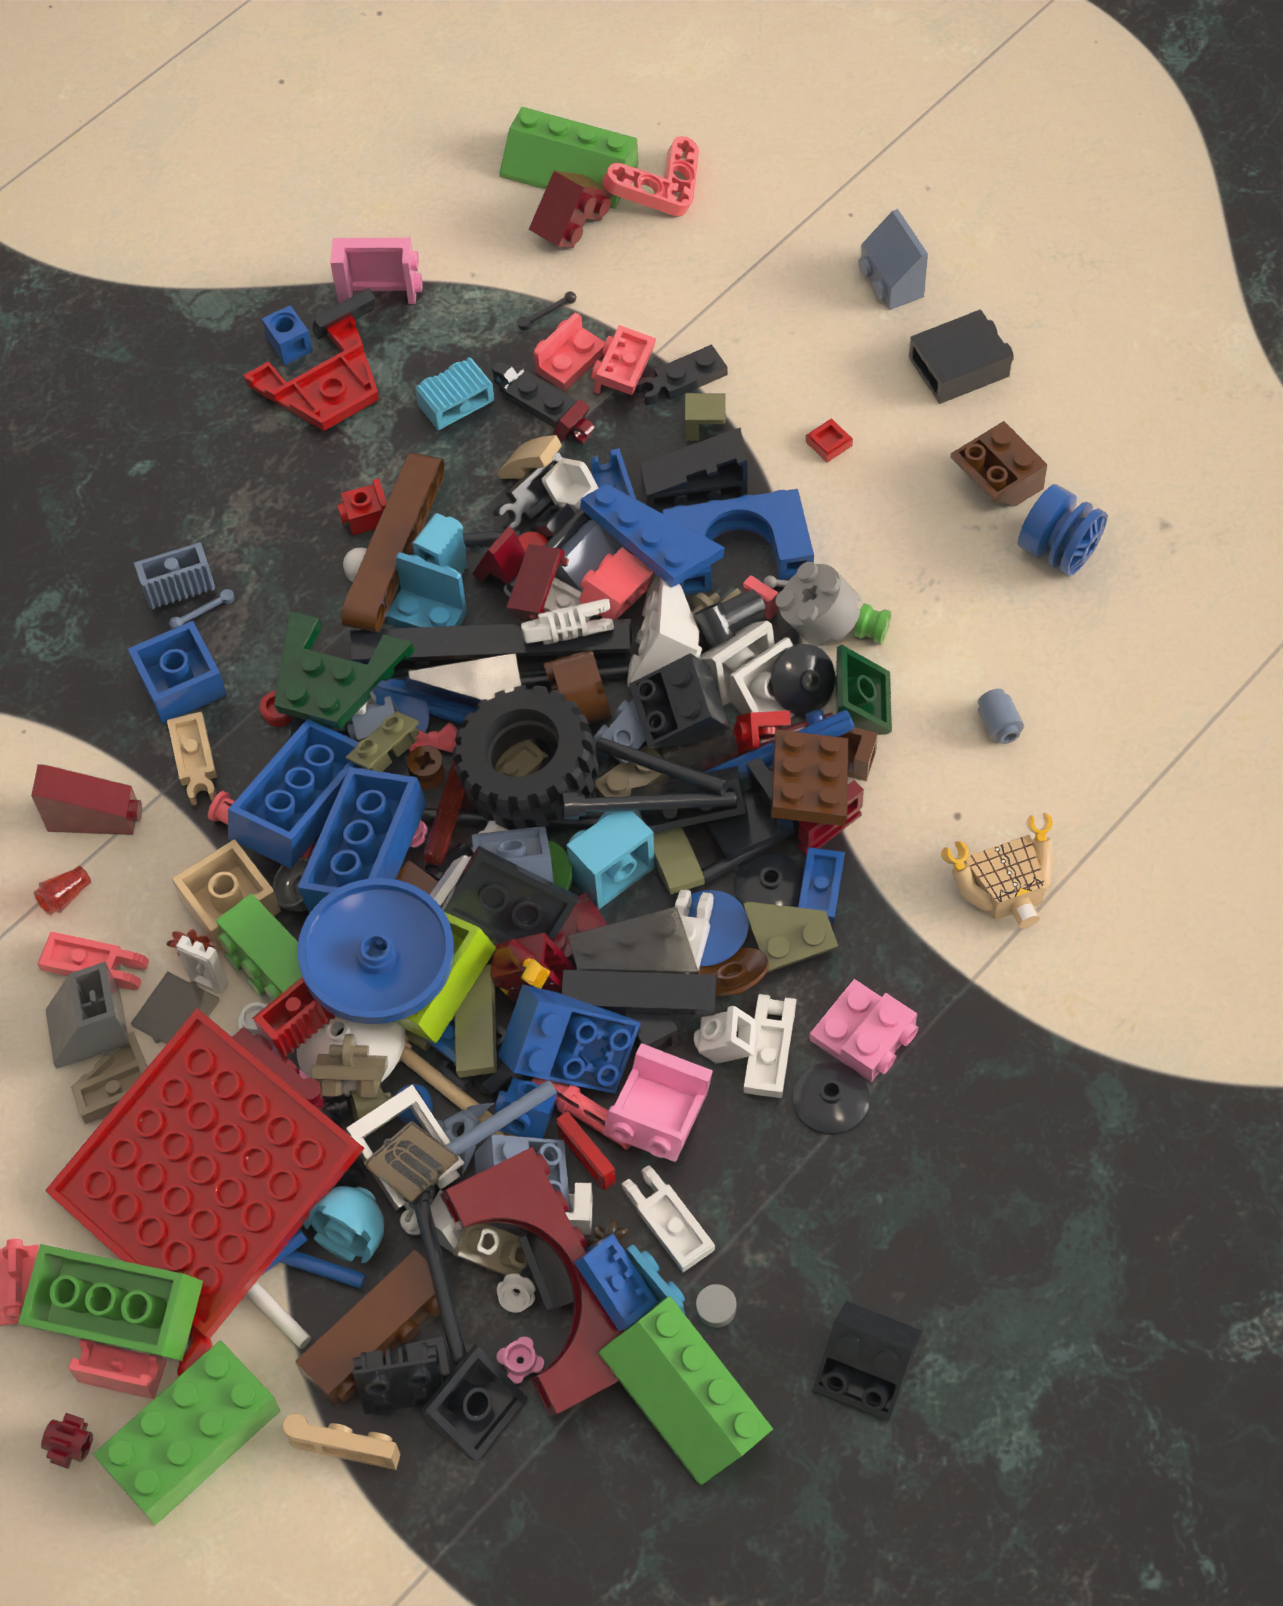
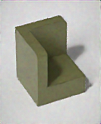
(703, 409)

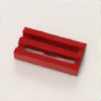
(586, 1151)

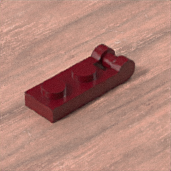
(284, 1067)

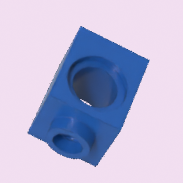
(287, 335)

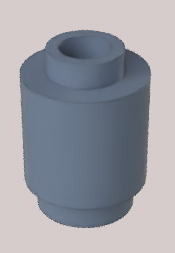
(1000, 716)

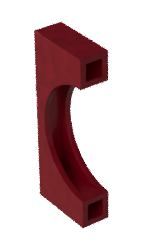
(522, 1196)

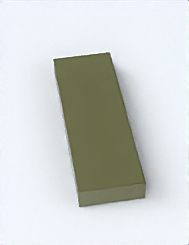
(477, 1029)

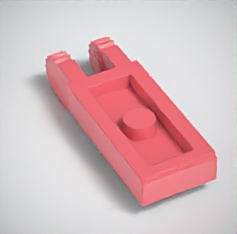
(70, 953)

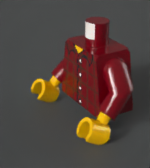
(528, 962)

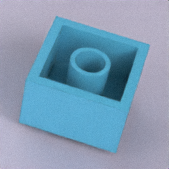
(611, 855)

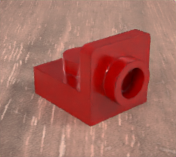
(756, 724)

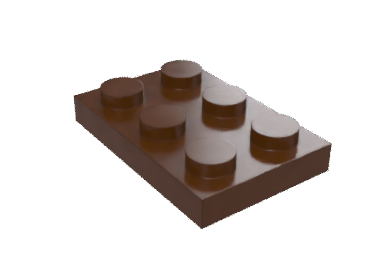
(810, 778)

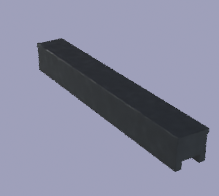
(472, 642)

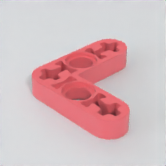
(663, 187)

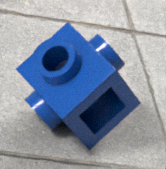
(532, 1123)

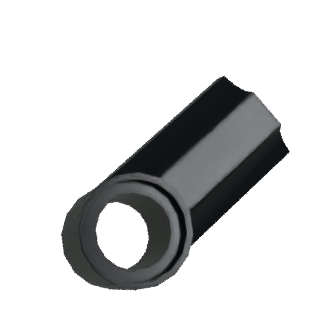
(721, 620)

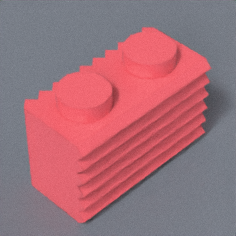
(619, 579)

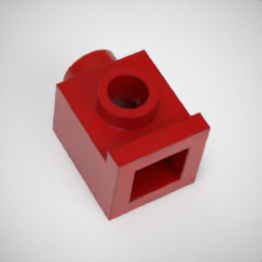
(362, 507)

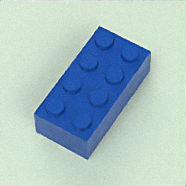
(292, 794)
(363, 832)

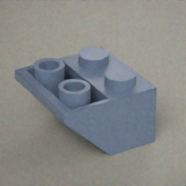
(500, 1148)

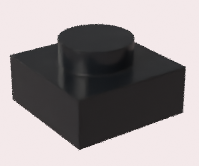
(552, 519)

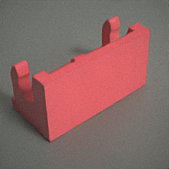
(118, 1369)

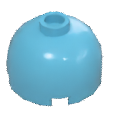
(348, 1223)

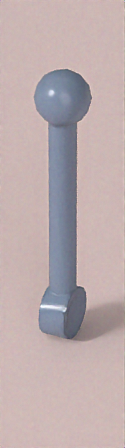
(226, 597)

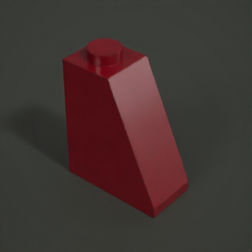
(84, 803)

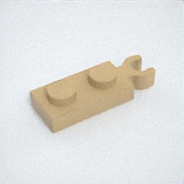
(193, 754)

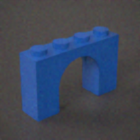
(771, 515)

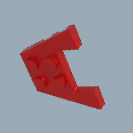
(328, 390)

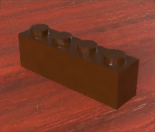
(377, 1322)

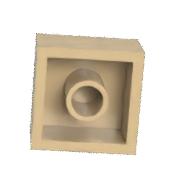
(219, 884)

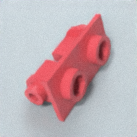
(15, 1274)

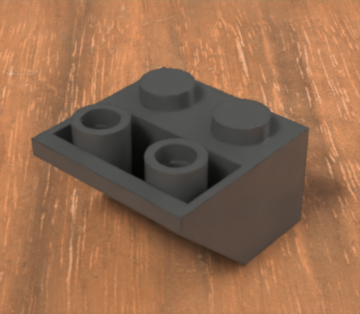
(86, 1016)

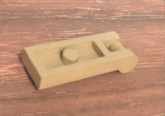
(340, 1442)

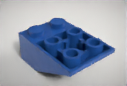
(567, 1040)

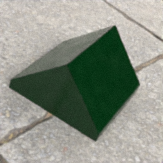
(863, 691)

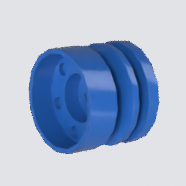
(1062, 529)

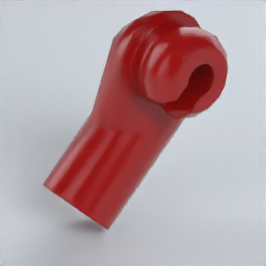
(199, 1346)

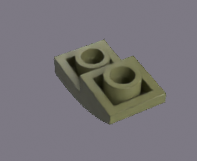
(676, 861)

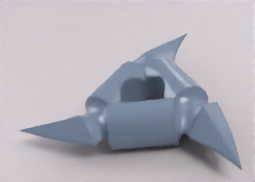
(469, 1120)

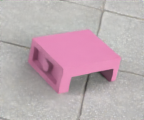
(375, 265)
(658, 1103)

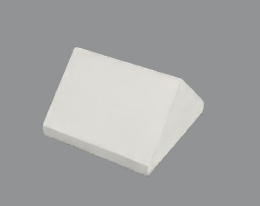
(737, 652)
(751, 683)

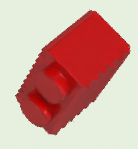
(291, 1019)

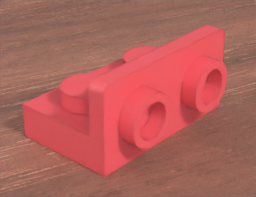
(567, 353)
(623, 360)

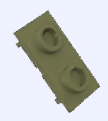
(393, 735)

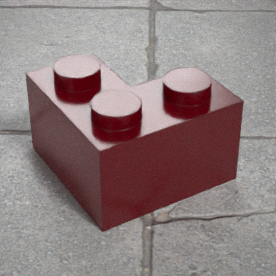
(567, 205)

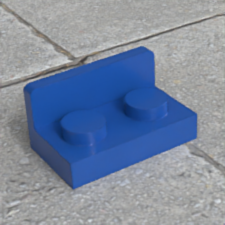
(615, 1282)

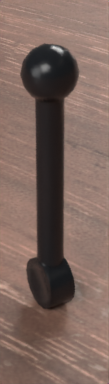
(524, 323)

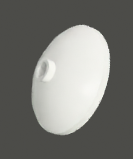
(382, 1039)

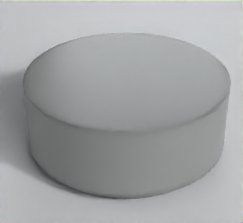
(716, 1305)

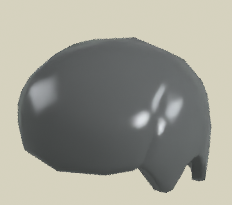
(286, 884)

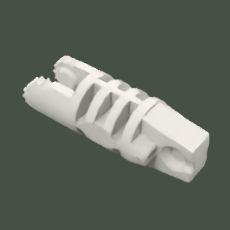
(567, 623)

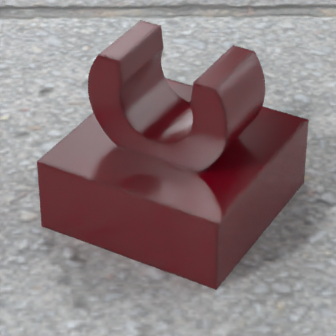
(575, 423)

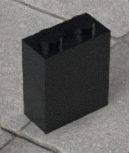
(960, 356)

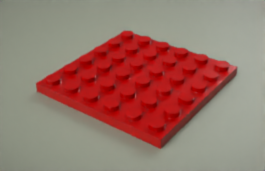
(205, 1167)

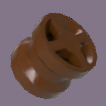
(434, 772)

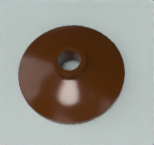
(738, 972)

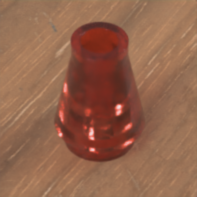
(61, 890)

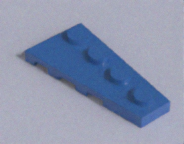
(652, 537)

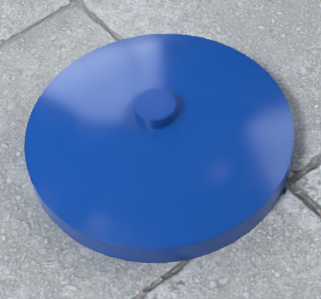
(376, 951)

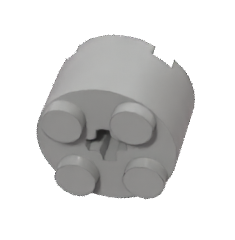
(819, 603)

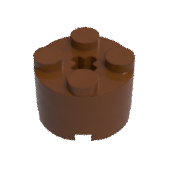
(580, 682)

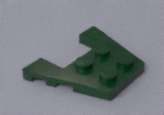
(328, 686)

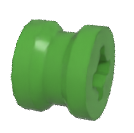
(872, 624)

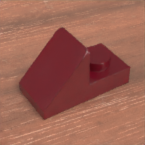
(502, 558)

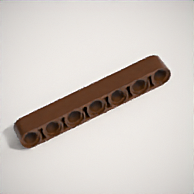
(397, 529)

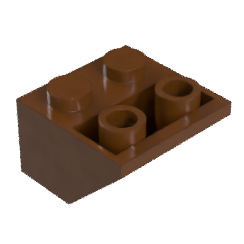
(1002, 465)

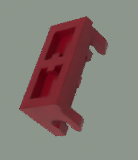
(535, 581)

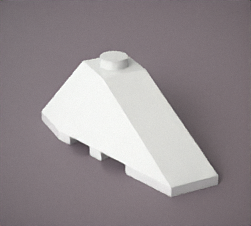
(666, 631)

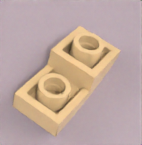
(532, 454)

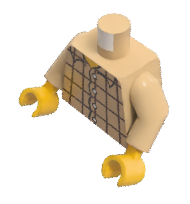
(1007, 876)

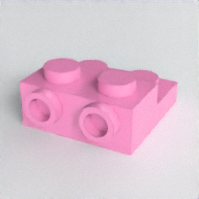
(865, 1030)

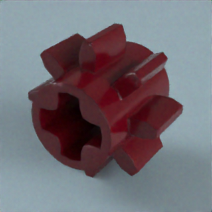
(67, 1440)

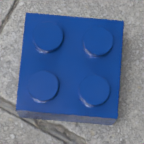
(177, 672)

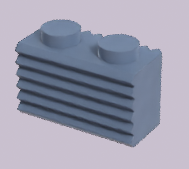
(174, 575)

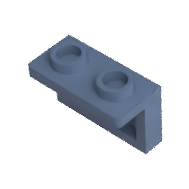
(624, 730)

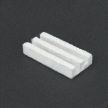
(199, 961)

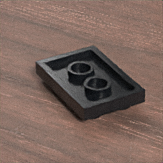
(508, 899)

